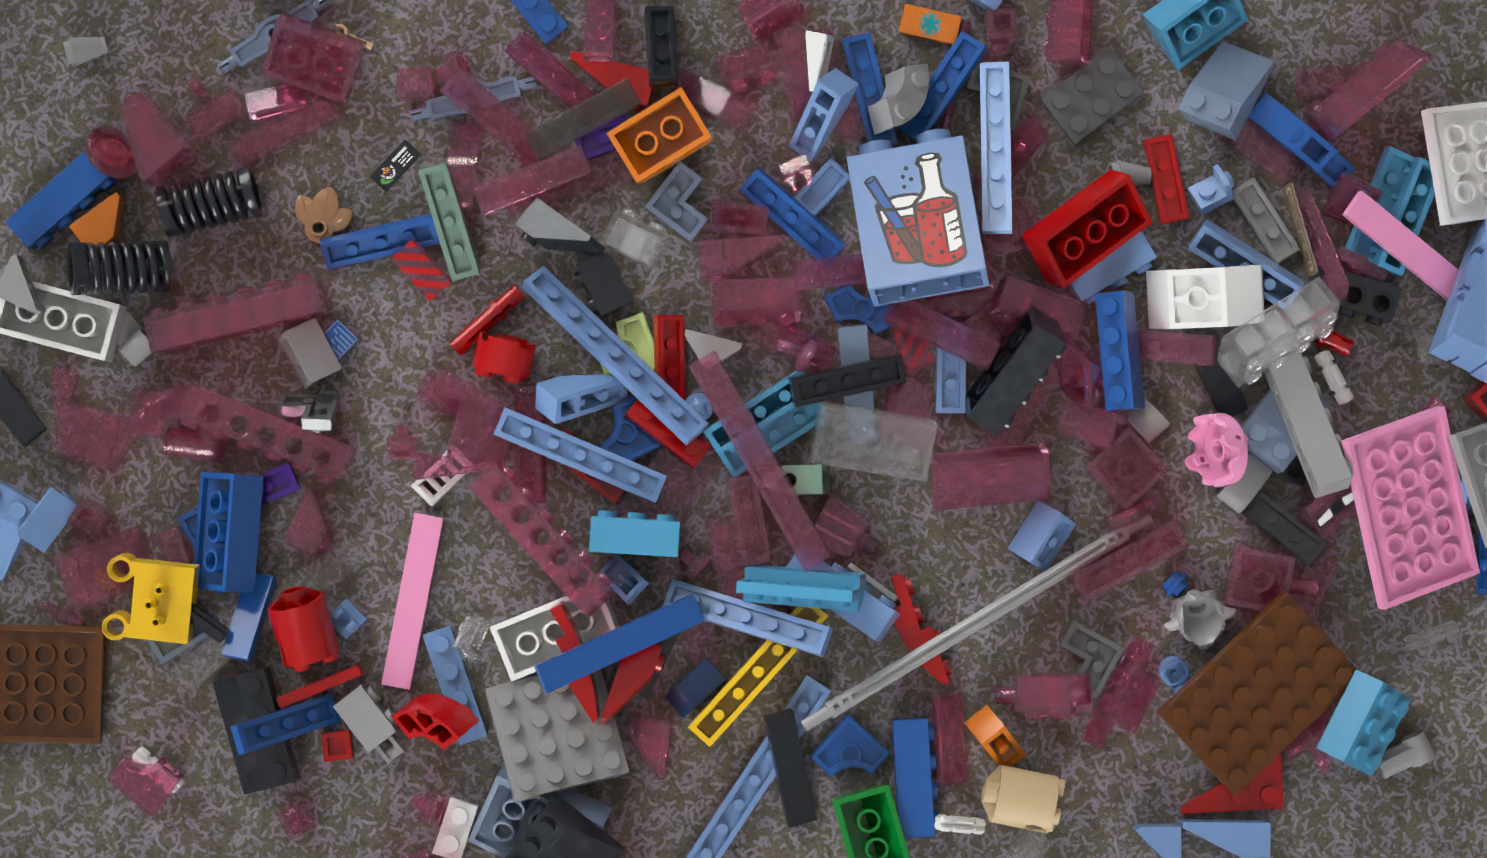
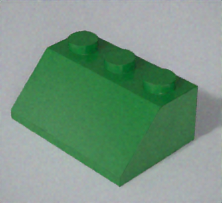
(869, 823)

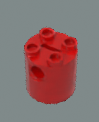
(303, 628)

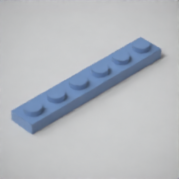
(580, 455)
(755, 619)

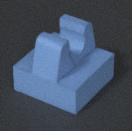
(347, 618)

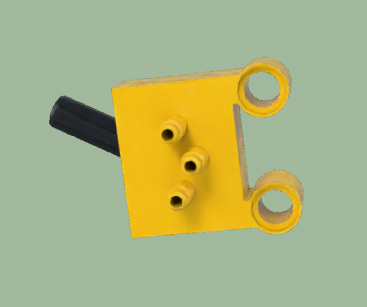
(161, 602)

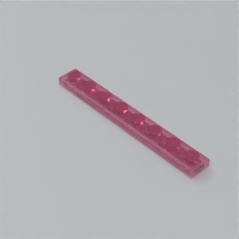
(760, 460)

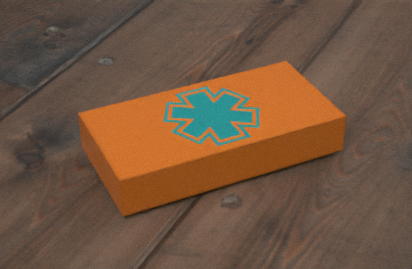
(929, 24)

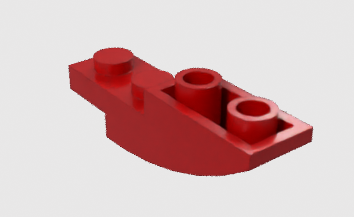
(909, 630)

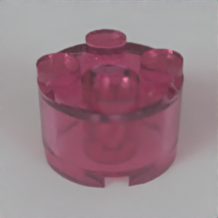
(1023, 217)

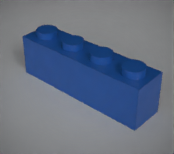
(59, 202)
(1119, 351)
(913, 775)

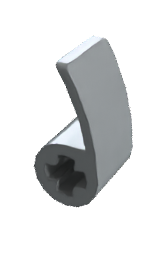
(133, 341)
(1146, 422)
(1242, 492)

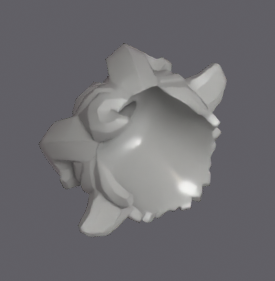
(1199, 617)

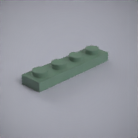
(449, 221)

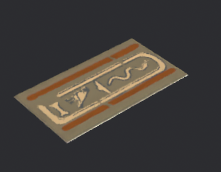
(1300, 230)

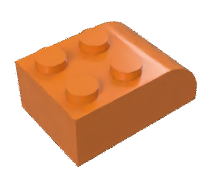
(660, 136)

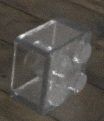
(635, 239)

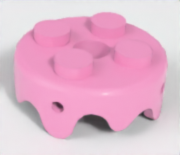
(1218, 464)

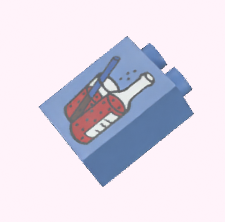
(917, 218)

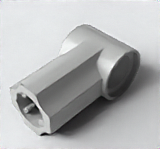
(1411, 751)

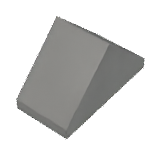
(18, 287)
(704, 344)

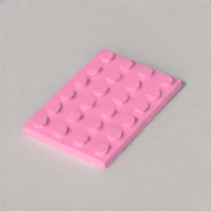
(1411, 507)

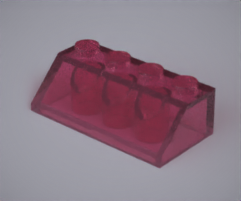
(990, 476)

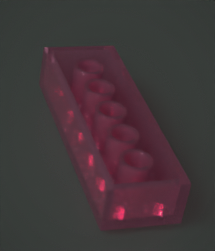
(236, 315)

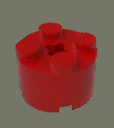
(504, 356)

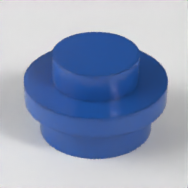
(1175, 584)

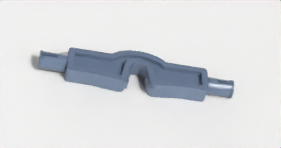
(258, 43)
(443, 107)

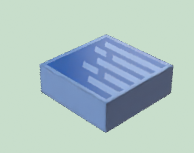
(340, 339)

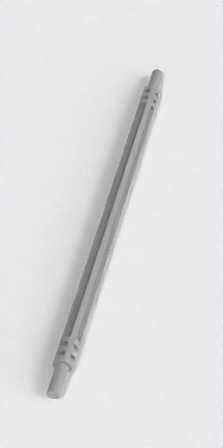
(975, 622)

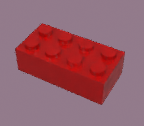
(1087, 228)

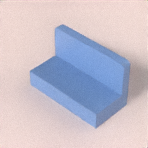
(47, 519)
(1041, 536)

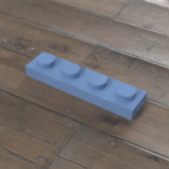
(453, 677)

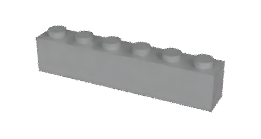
(1309, 426)

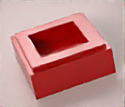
(337, 745)

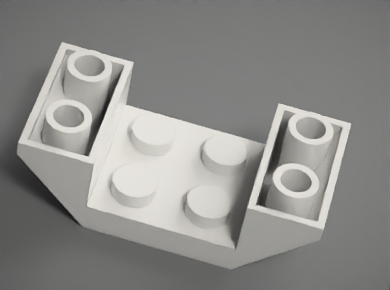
(1204, 296)

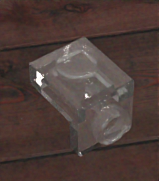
(470, 637)

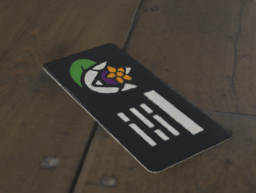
(395, 165)

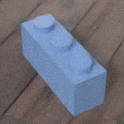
(1130, 257)

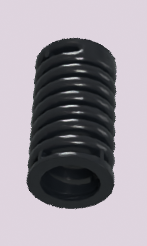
(247, 209)
(154, 276)

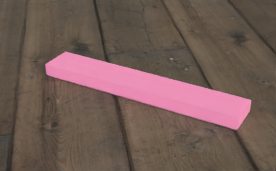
(1401, 243)
(412, 601)

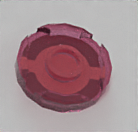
(110, 152)

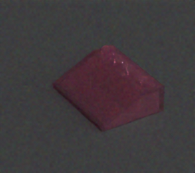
(1365, 88)

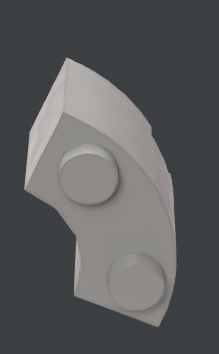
(902, 98)

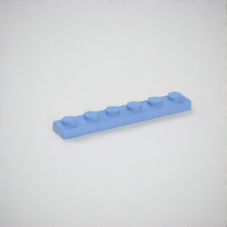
(996, 148)

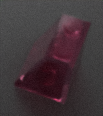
(154, 138)

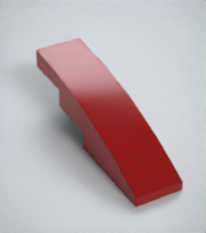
(585, 687)

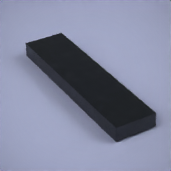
(847, 380)
(790, 767)

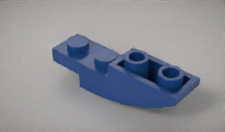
(1299, 139)

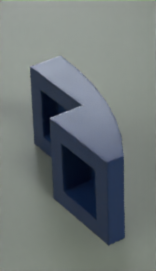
(695, 687)

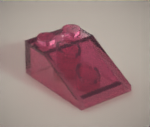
(85, 568)

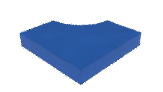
(627, 438)
(849, 747)

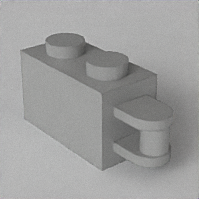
(370, 721)

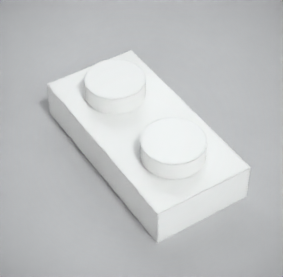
(455, 828)

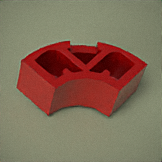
(435, 718)

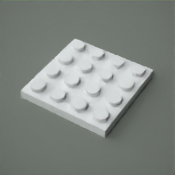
(1458, 160)

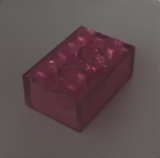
(313, 57)

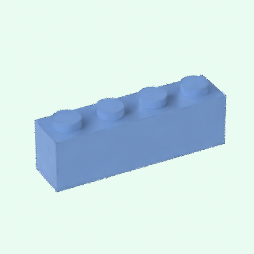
(1226, 250)
(875, 614)

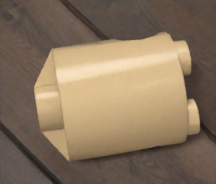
(1022, 798)

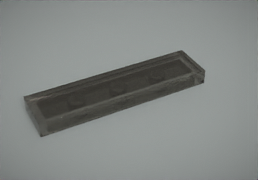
(583, 119)

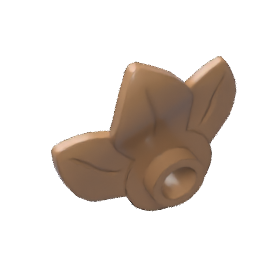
(322, 210)

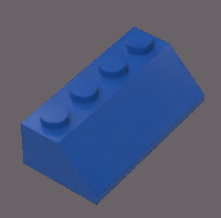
(228, 531)

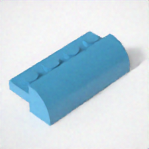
(1405, 194)
(776, 419)
(803, 588)

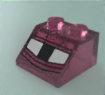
(1327, 511)

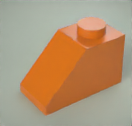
(102, 222)
(995, 737)

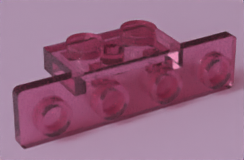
(1125, 697)

